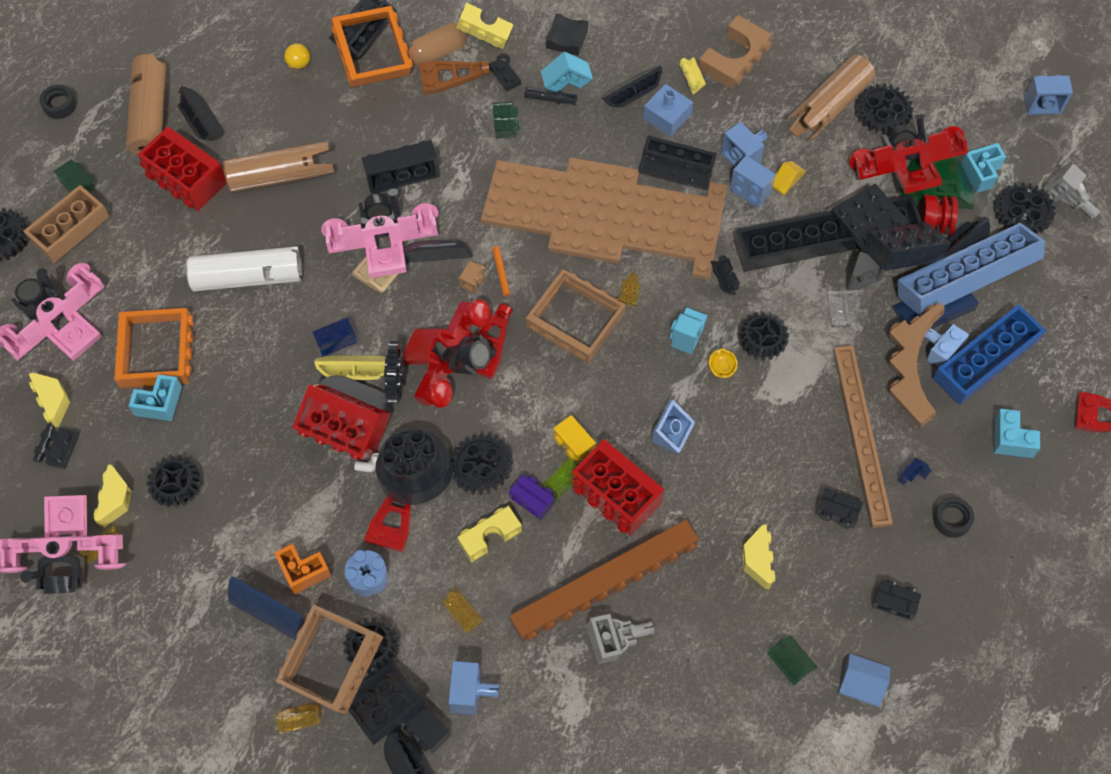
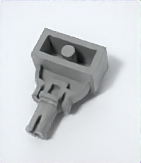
(1069, 189)
(613, 637)

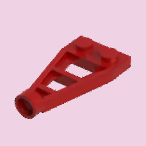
(502, 323)
(1087, 412)
(387, 536)

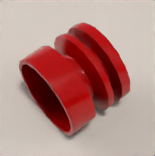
(941, 215)

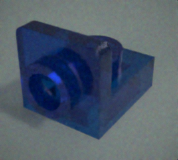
(916, 468)

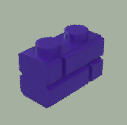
(532, 496)

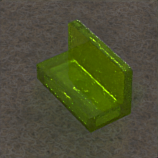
(561, 479)

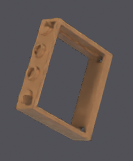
(558, 337)
(356, 672)

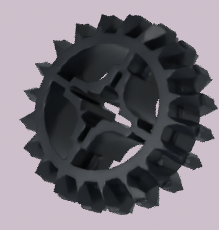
(750, 331)
(183, 470)
(378, 628)

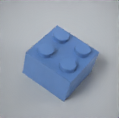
(1048, 95)
(752, 181)

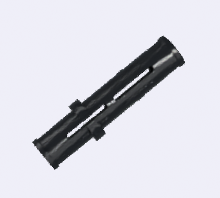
(553, 96)

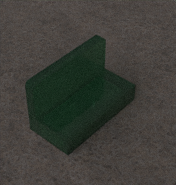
(792, 660)

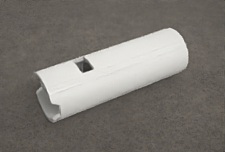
(244, 269)

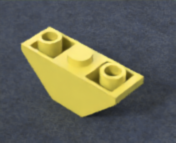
(51, 397)
(113, 498)
(758, 557)

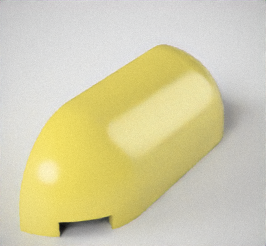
(352, 366)

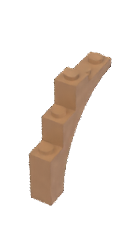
(904, 363)

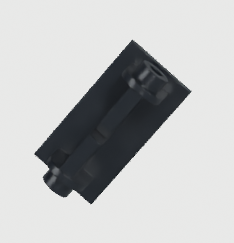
(728, 282)

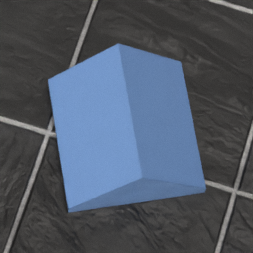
(673, 428)
(865, 680)

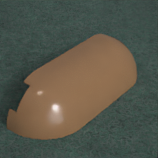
(437, 44)

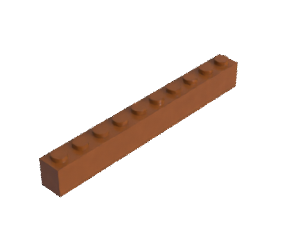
(603, 581)

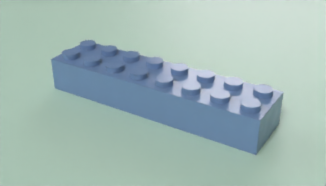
(971, 268)

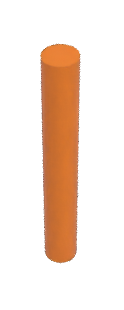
(501, 272)

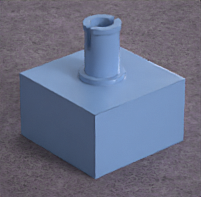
(668, 110)
(741, 142)
(467, 688)

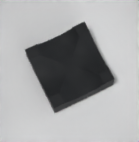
(567, 34)

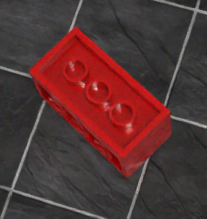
(182, 169)
(341, 421)
(617, 488)

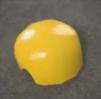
(297, 56)
(722, 363)

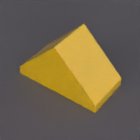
(787, 177)

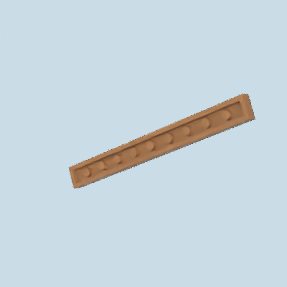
(862, 437)

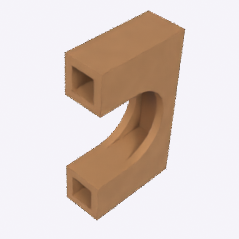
(732, 71)

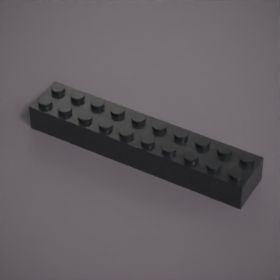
(803, 238)

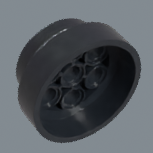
(415, 484)

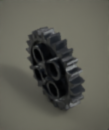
(883, 108)
(1024, 207)
(11, 232)
(394, 371)
(481, 464)

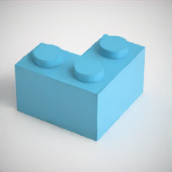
(566, 70)
(981, 166)
(687, 330)
(159, 403)
(1011, 439)

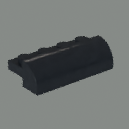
(362, 34)
(677, 163)

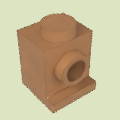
(472, 277)

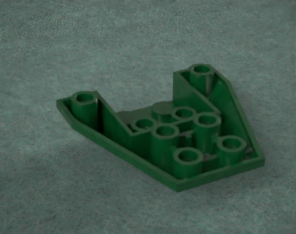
(953, 183)

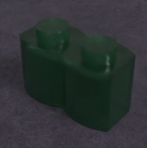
(504, 119)
(72, 175)

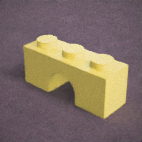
(494, 34)
(502, 522)

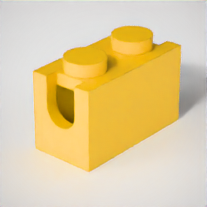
(573, 439)

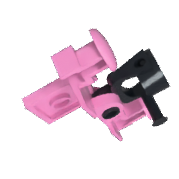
(381, 223)
(62, 517)

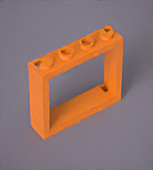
(376, 75)
(125, 320)

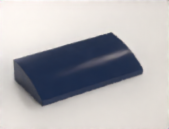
(952, 310)
(264, 608)

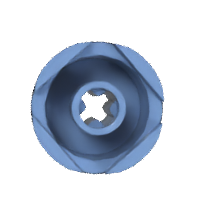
(362, 563)

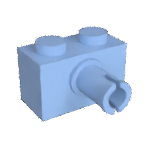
(946, 344)

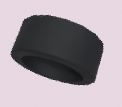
(61, 111)
(959, 504)

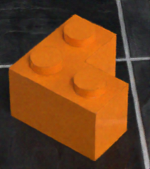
(302, 573)

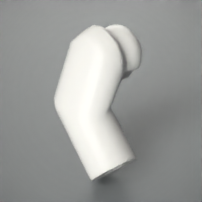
(367, 466)

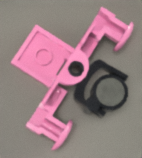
(31, 294)

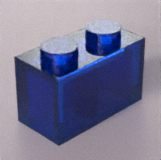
(334, 337)

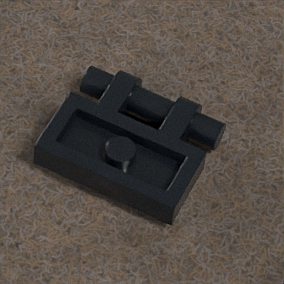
(61, 448)

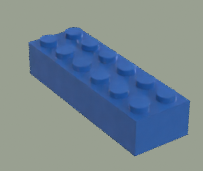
(989, 354)

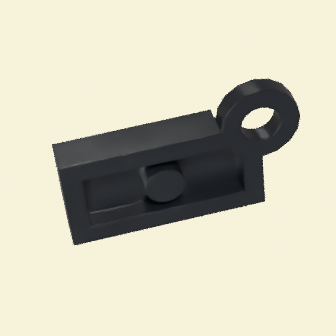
(504, 72)

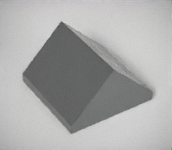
(864, 273)

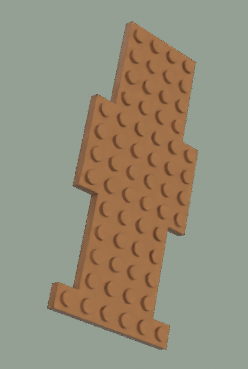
(602, 210)

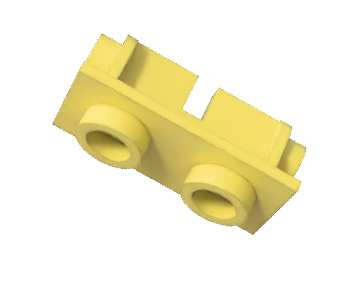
(692, 74)

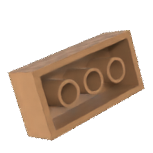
(66, 224)

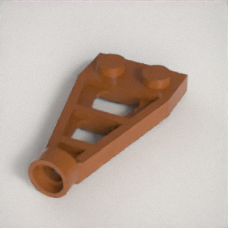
(431, 82)

